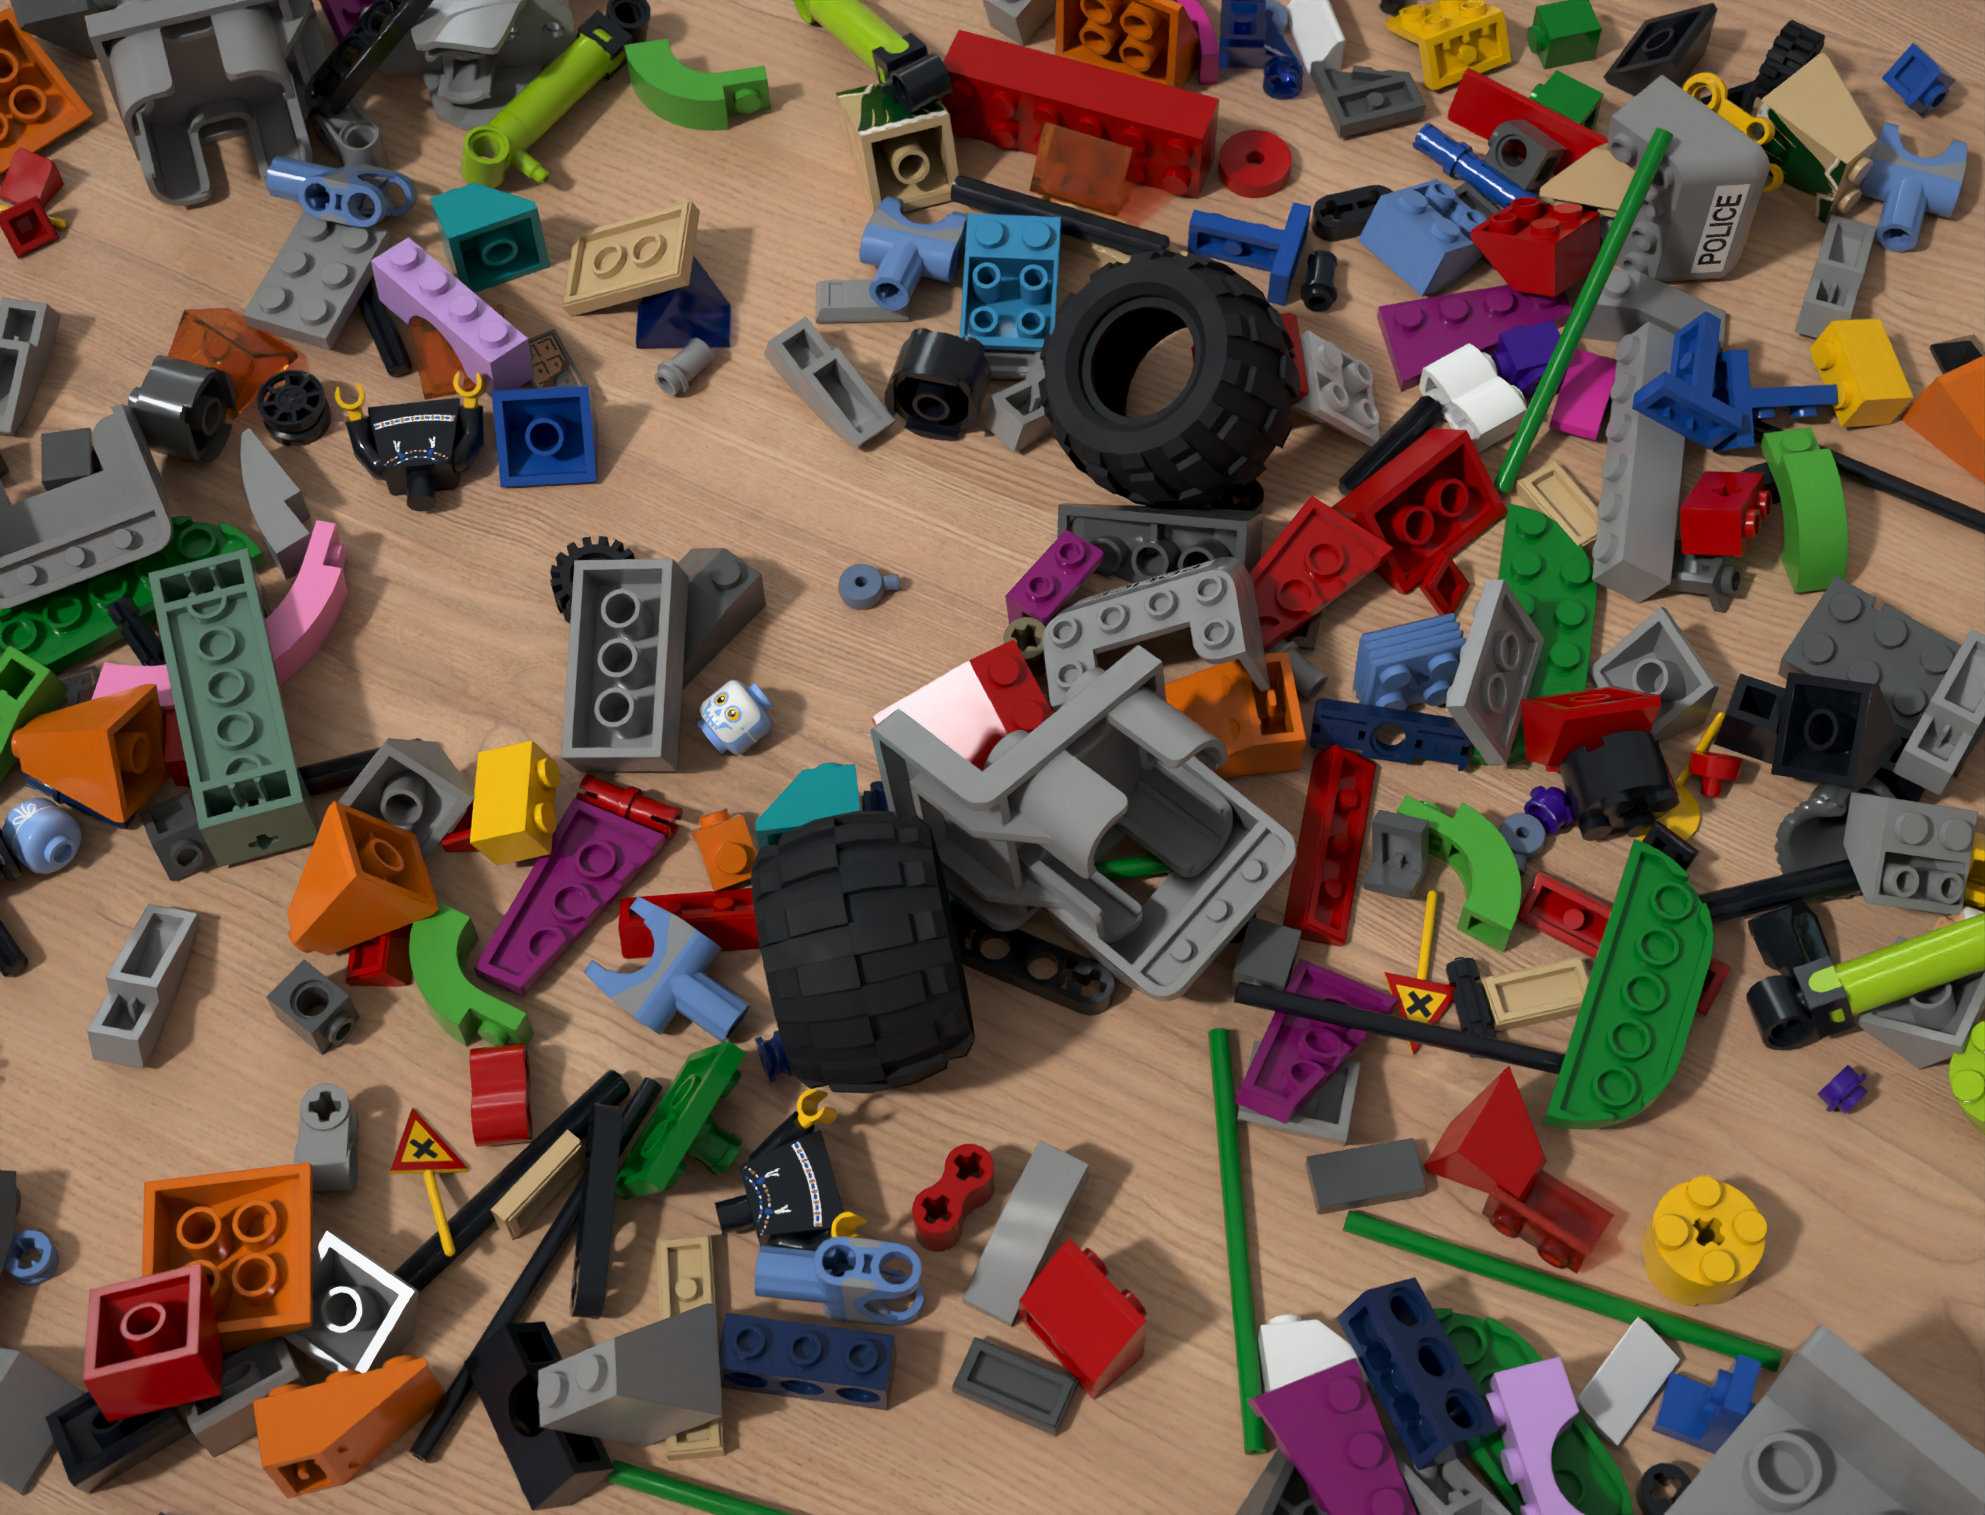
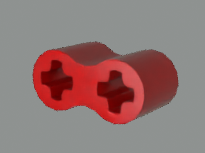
(500, 1095)
(953, 1197)

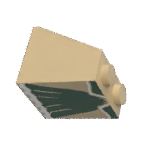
(1817, 139)
(897, 150)

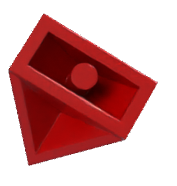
(1491, 1143)

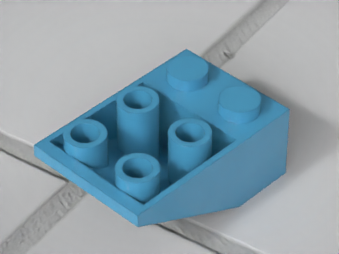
(1010, 280)

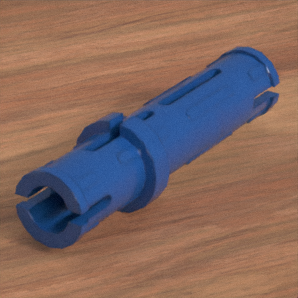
(1461, 162)

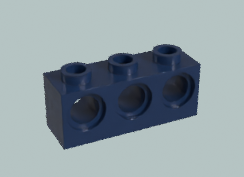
(807, 1361)
(1417, 1373)

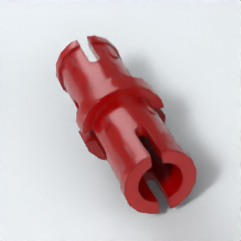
(630, 805)

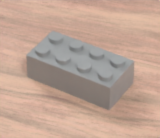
(625, 665)

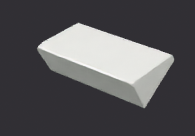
(1316, 33)
(1626, 1382)

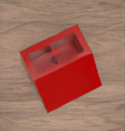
(1540, 245)
(1085, 1318)

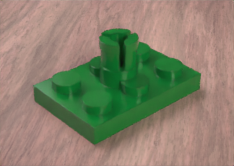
(685, 1125)

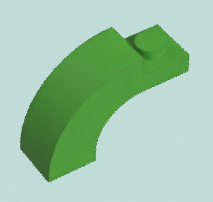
(691, 96)
(1811, 506)
(1482, 862)
(438, 962)

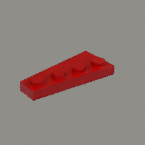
(1311, 567)

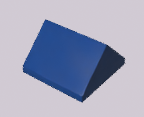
(546, 435)

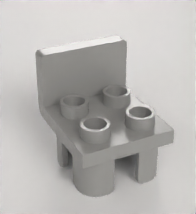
(206, 76)
(1063, 799)
(1838, 1443)

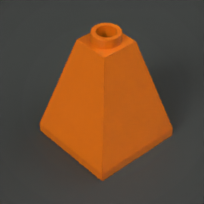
(1953, 416)
(99, 751)
(358, 883)

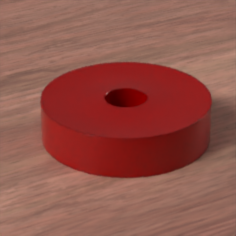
(1249, 179)

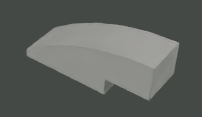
(1835, 275)
(25, 349)
(827, 383)
(1018, 413)
(275, 505)
(1948, 720)
(143, 987)
(1026, 1232)

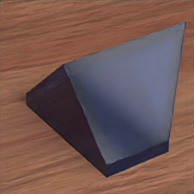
(1250, 35)
(685, 314)

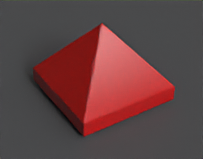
(27, 226)
(1444, 585)

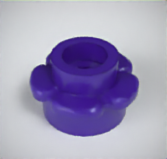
(1550, 808)
(1843, 1090)

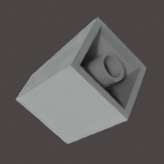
(638, 1382)

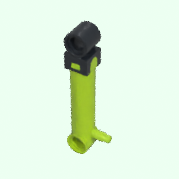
(900, 62)
(513, 130)
(1831, 994)

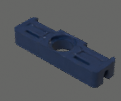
(1356, 727)

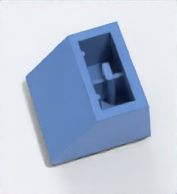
(1424, 235)

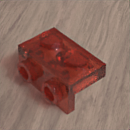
(1551, 1219)

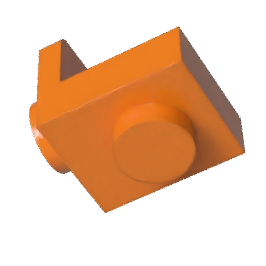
(725, 848)

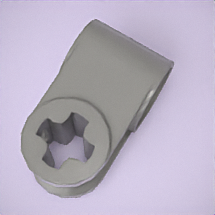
(351, 136)
(331, 1143)

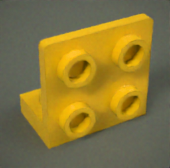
(1454, 38)

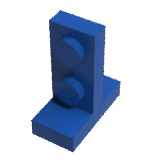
(1254, 245)
(1684, 396)
(1759, 404)
(1707, 1414)

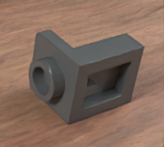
(1707, 575)
(177, 837)

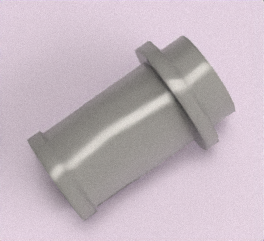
(678, 372)
(1306, 676)

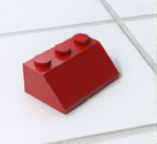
(1425, 504)

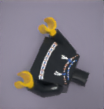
(418, 443)
(791, 1185)

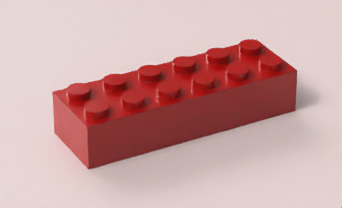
(1011, 90)

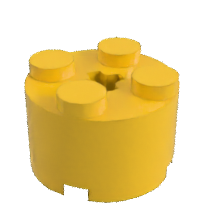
(1709, 1213)

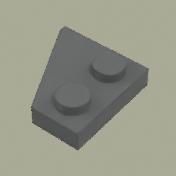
(1366, 97)

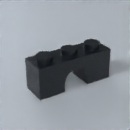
(549, 1463)

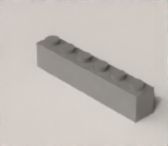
(1638, 476)

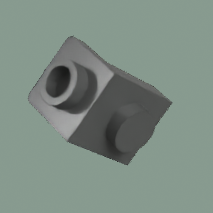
(1398, 854)

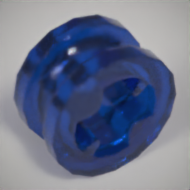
(1283, 78)
(773, 1057)

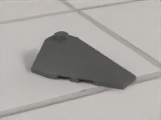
(1158, 541)
(720, 603)

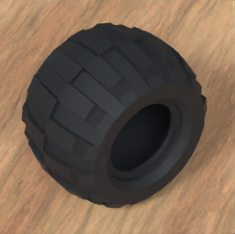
(1220, 421)
(861, 952)

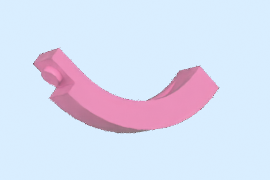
(294, 627)

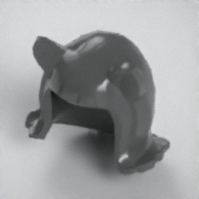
(1817, 829)

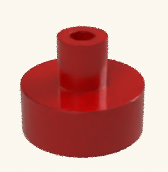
(1715, 769)

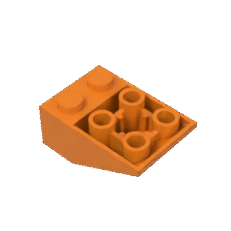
(1257, 726)
(337, 1427)

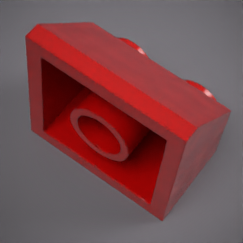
(1568, 720)
(152, 1343)

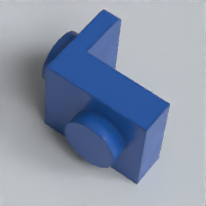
(1919, 80)

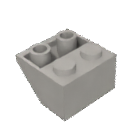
(1910, 852)

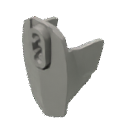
(480, 53)

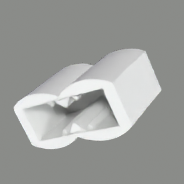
(1474, 396)

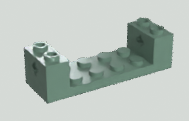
(231, 708)

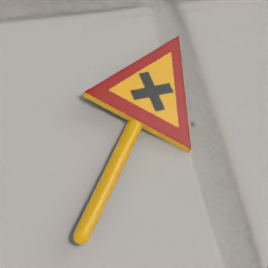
(1420, 998)
(427, 1153)

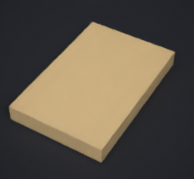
(631, 259)

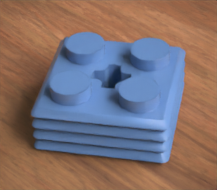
(1409, 663)

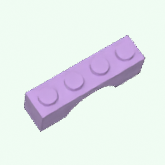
(485, 342)
(1532, 1410)

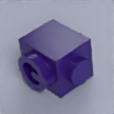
(1524, 355)

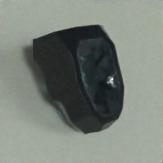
(1789, 937)

